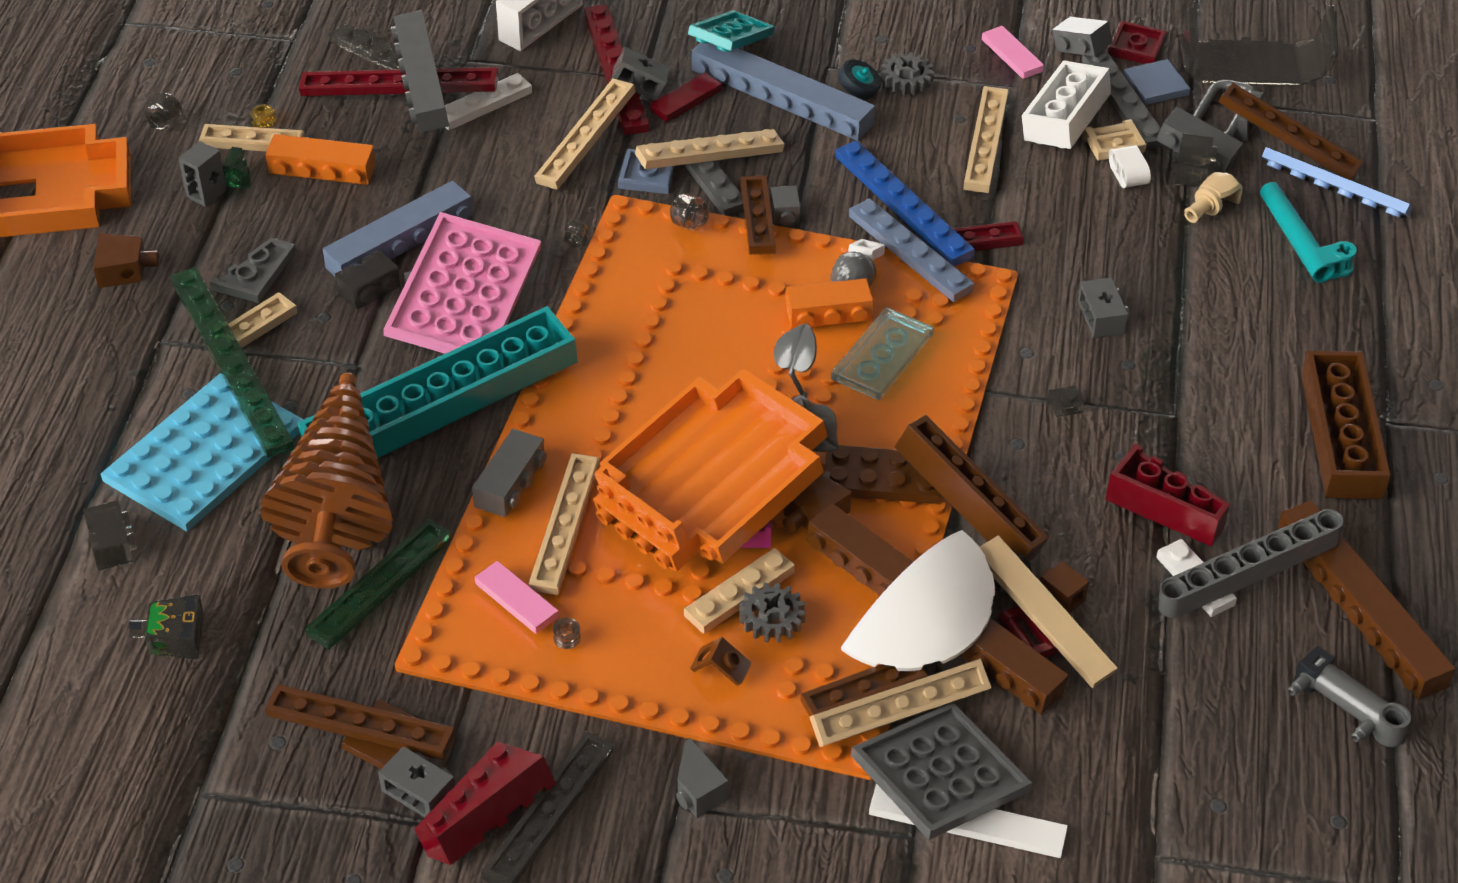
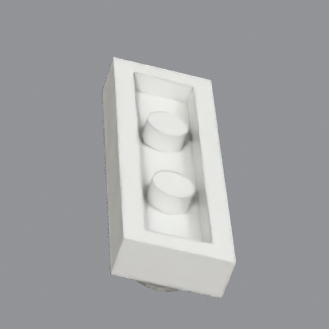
(1180, 557)

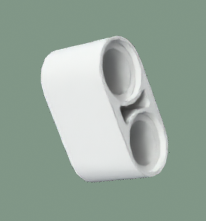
(1129, 166)

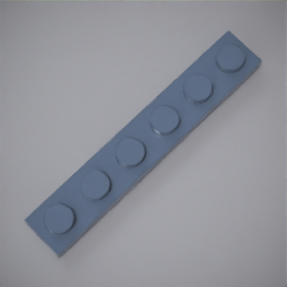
(911, 250)

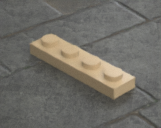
(726, 598)

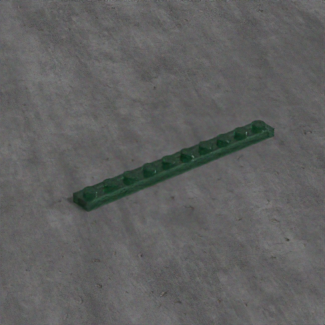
(232, 363)

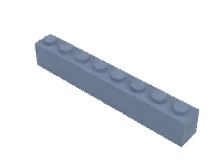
(785, 89)

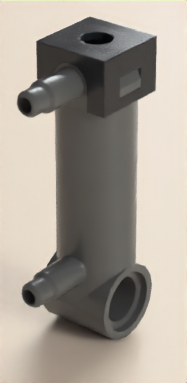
(1385, 719)

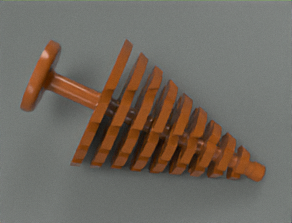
(329, 493)

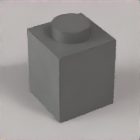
(785, 206)

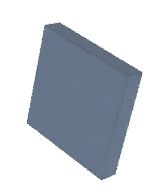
(1156, 82)
(636, 178)

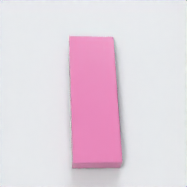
(1012, 52)
(516, 597)

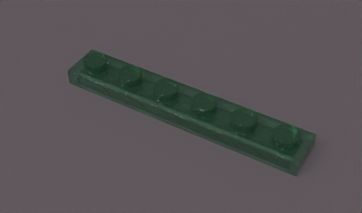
(378, 584)

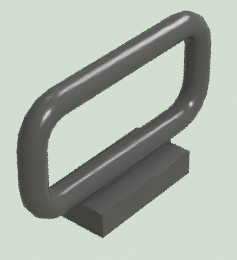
(1238, 124)

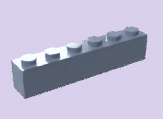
(399, 229)

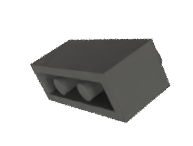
(1182, 122)
(509, 473)

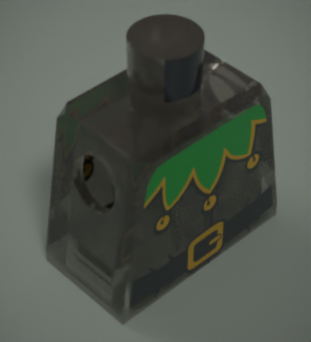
(171, 627)

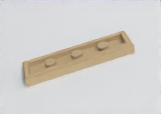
(243, 137)

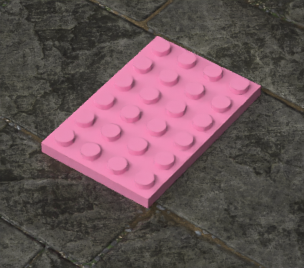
(461, 284)

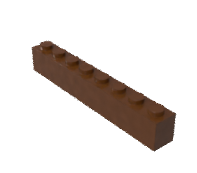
(1377, 613)

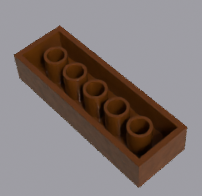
(1345, 425)

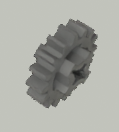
(907, 73)
(772, 612)

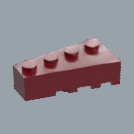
(482, 801)

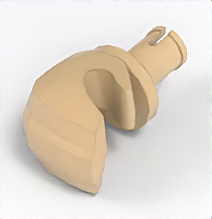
(1210, 193)

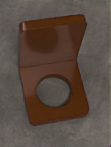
(724, 658)

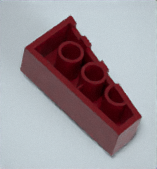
(1166, 497)

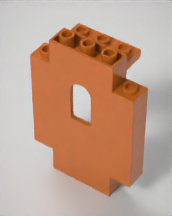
(71, 174)

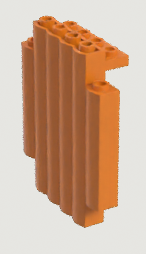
(709, 470)

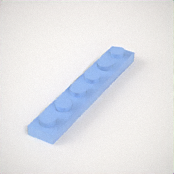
(1346, 187)

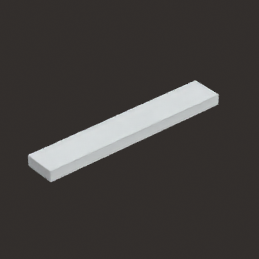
(994, 827)

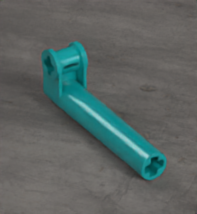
(1321, 262)

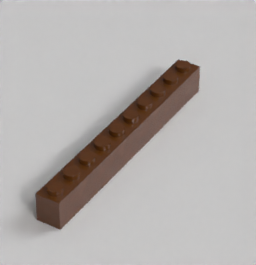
(878, 565)

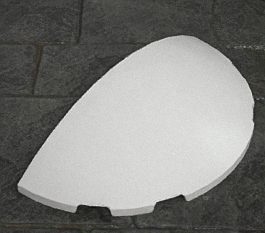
(929, 610)

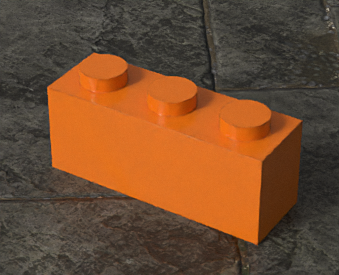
(829, 303)

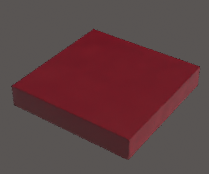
(1137, 43)

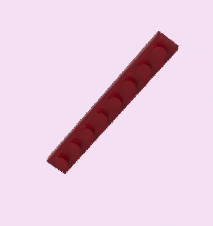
(608, 48)
(390, 81)

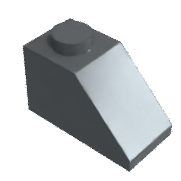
(699, 781)

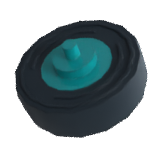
(859, 79)

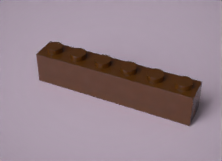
(968, 488)

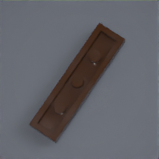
(757, 215)
(857, 687)

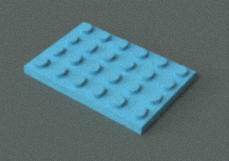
(193, 457)

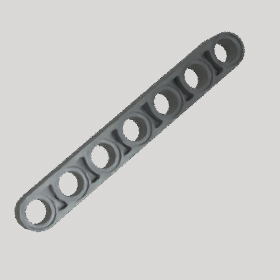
(1250, 563)

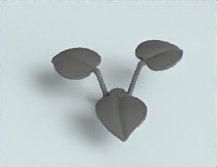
(798, 352)

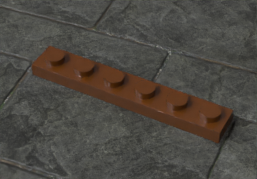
(1290, 131)
(360, 721)

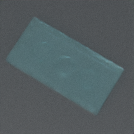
(882, 353)

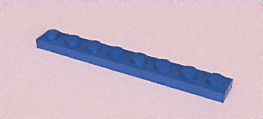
(905, 203)

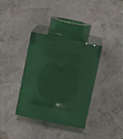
(236, 170)

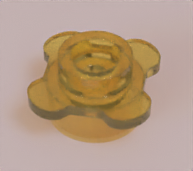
(263, 116)

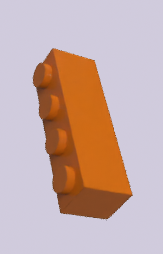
(320, 159)

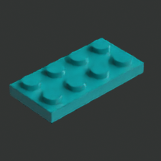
(730, 30)

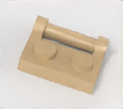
(1111, 137)

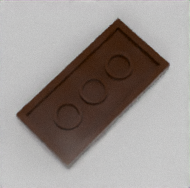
(878, 475)

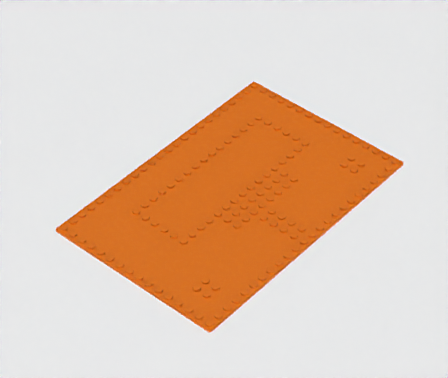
(647, 321)

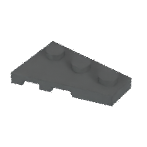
(257, 273)

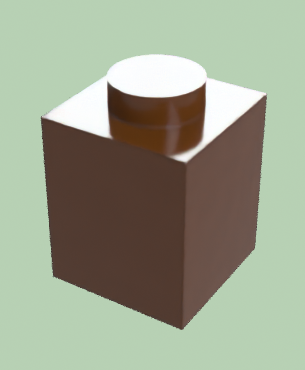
(1065, 586)

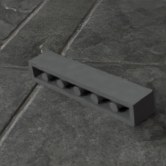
(420, 72)

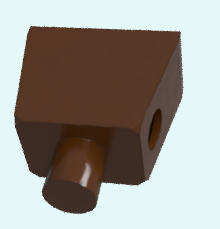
(121, 260)
(813, 501)

